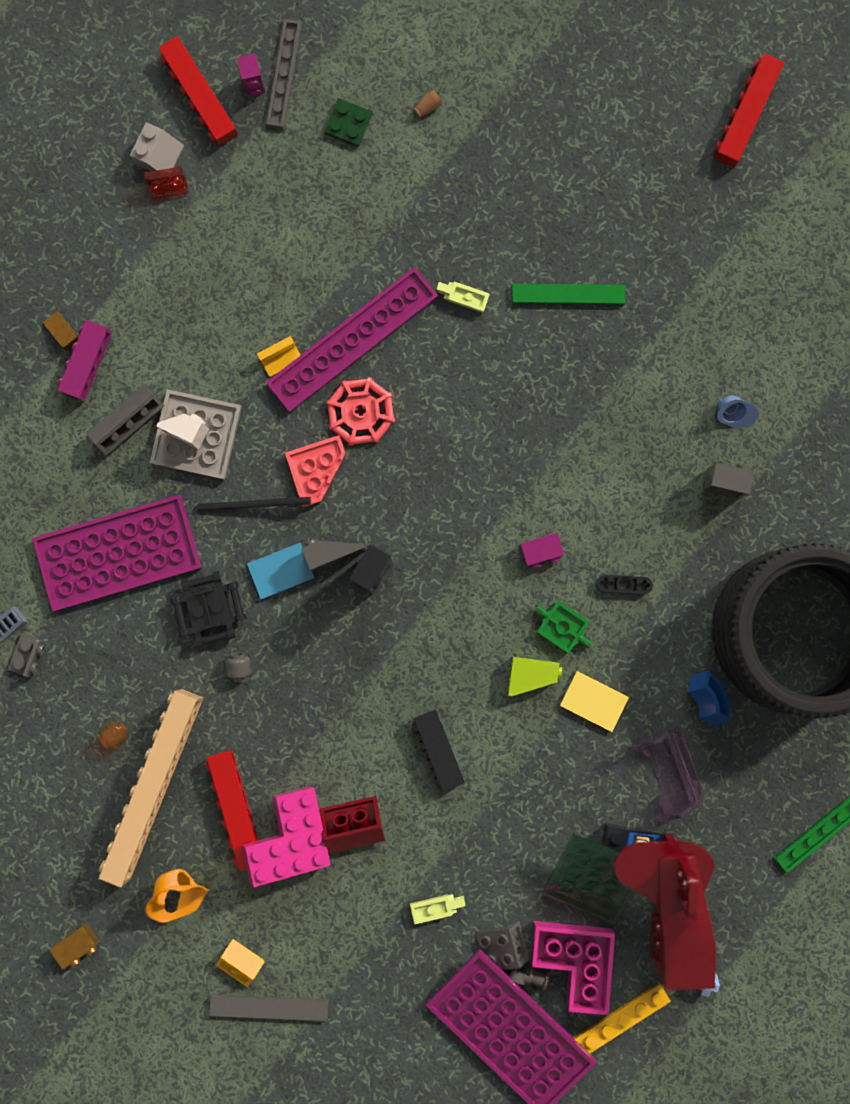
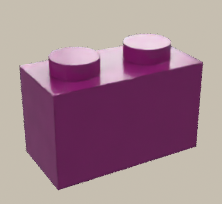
(251, 75)
(542, 550)

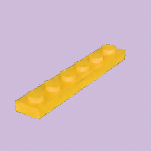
(623, 1018)

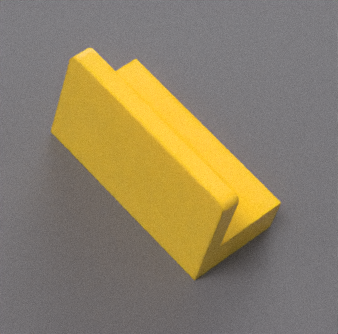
(278, 356)
(240, 963)

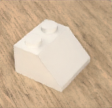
(185, 428)

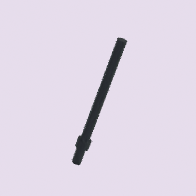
(290, 501)

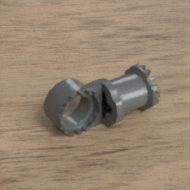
(532, 977)

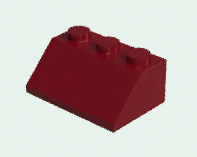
(352, 824)

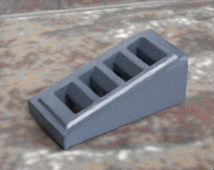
(21, 621)

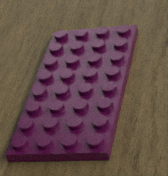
(116, 553)
(510, 1031)

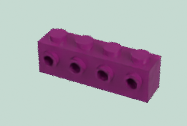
(84, 360)

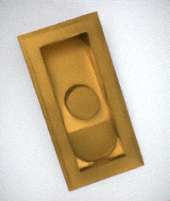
(61, 330)

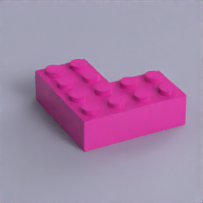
(297, 847)
(587, 956)

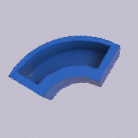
(710, 698)

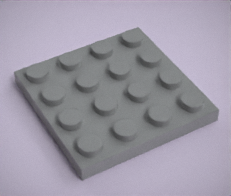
(216, 449)

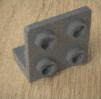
(504, 946)

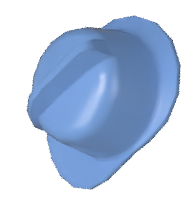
(736, 412)

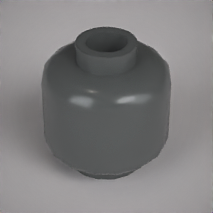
(238, 666)

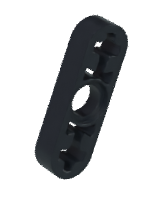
(638, 590)

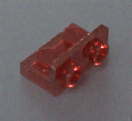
(167, 182)

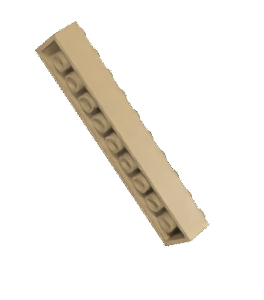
(151, 787)

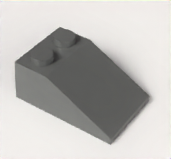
(325, 553)

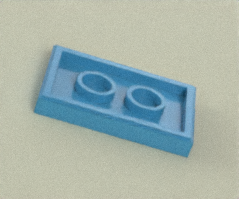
(280, 571)

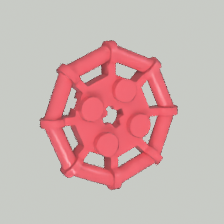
(369, 418)

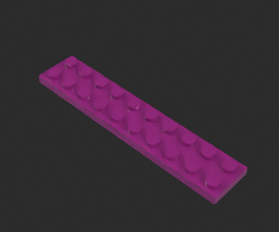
(352, 339)

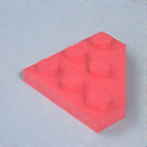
(315, 467)

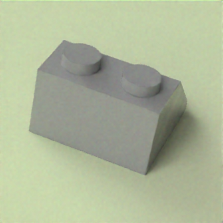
(156, 149)

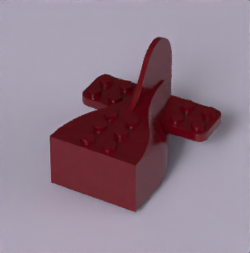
(681, 929)

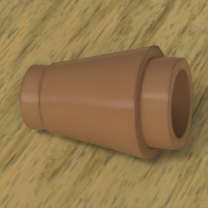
(428, 104)

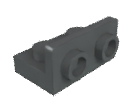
(27, 655)

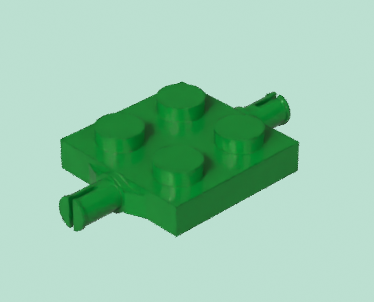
(563, 627)

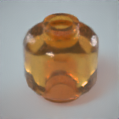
(113, 735)

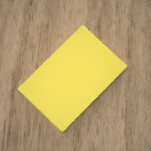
(594, 701)

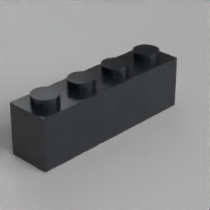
(439, 750)

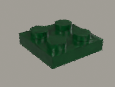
(348, 122)

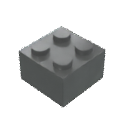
(728, 480)

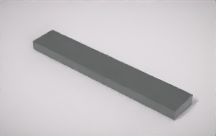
(284, 74)
(269, 1007)

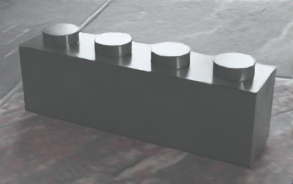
(125, 419)

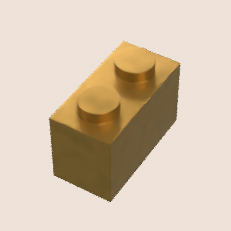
(74, 946)

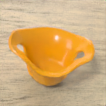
(189, 900)

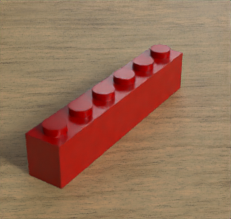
(198, 91)
(749, 110)
(232, 803)

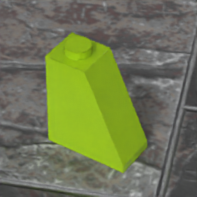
(531, 674)

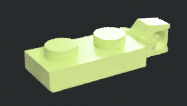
(464, 295)
(435, 908)

